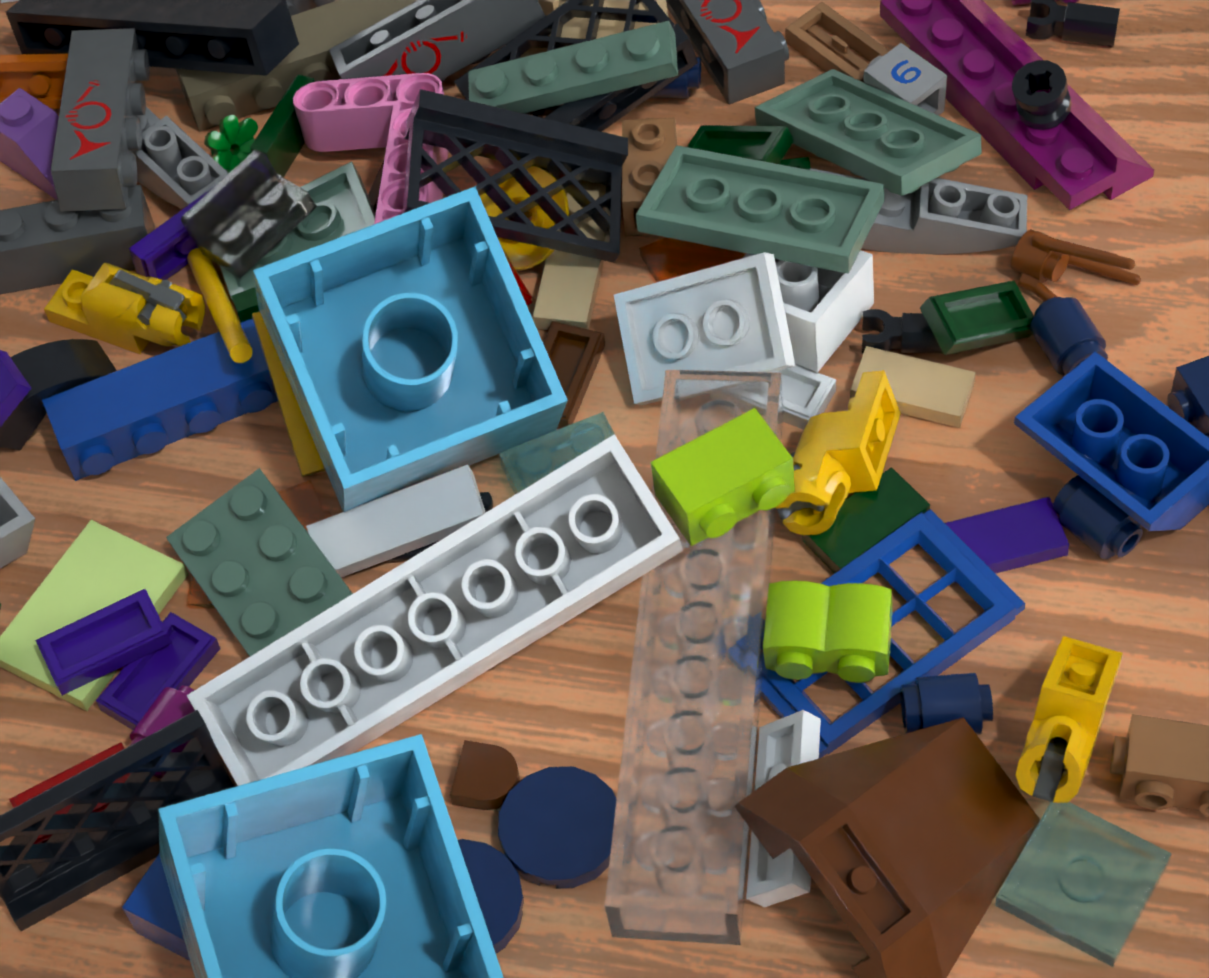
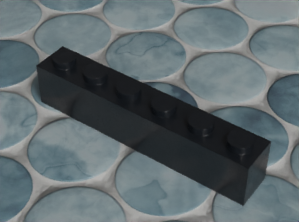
(177, 34)

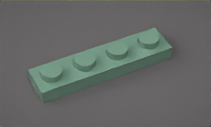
(578, 70)

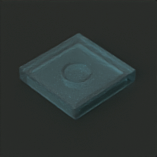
(1083, 880)

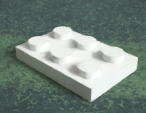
(705, 322)

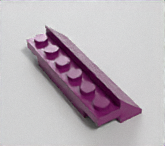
(980, 61)

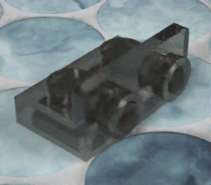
(246, 214)

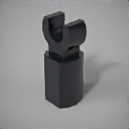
(1073, 22)
(906, 333)

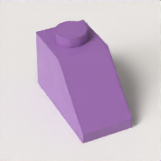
(28, 138)

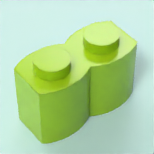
(828, 630)

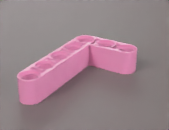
(366, 116)

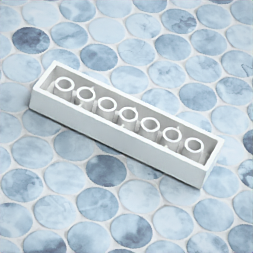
(439, 618)

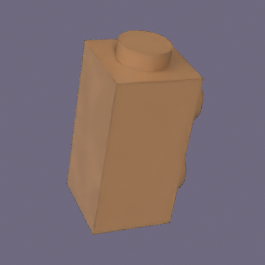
(649, 148)
(1163, 764)

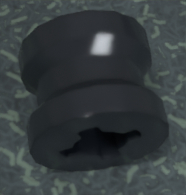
(1041, 109)

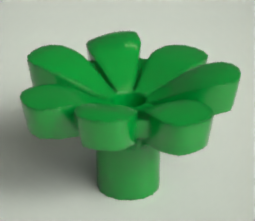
(232, 142)

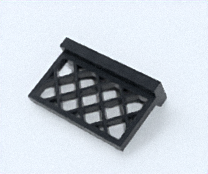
(604, 109)
(518, 143)
(102, 846)

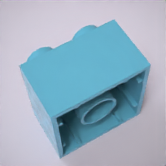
(409, 348)
(327, 874)

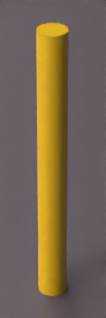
(220, 307)

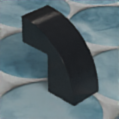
(49, 371)

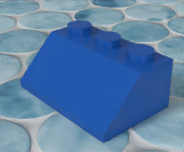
(1123, 444)

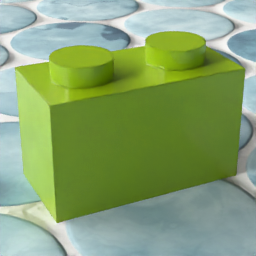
(723, 477)

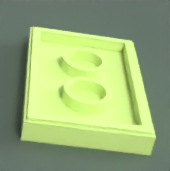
(88, 577)

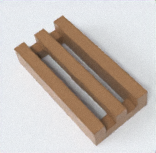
(833, 51)

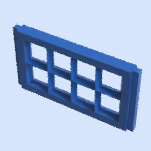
(962, 566)

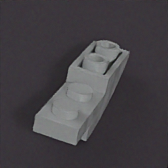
(174, 163)
(947, 219)

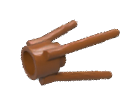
(1046, 259)

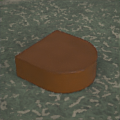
(483, 776)

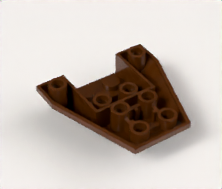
(900, 841)

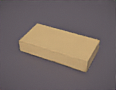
(921, 386)

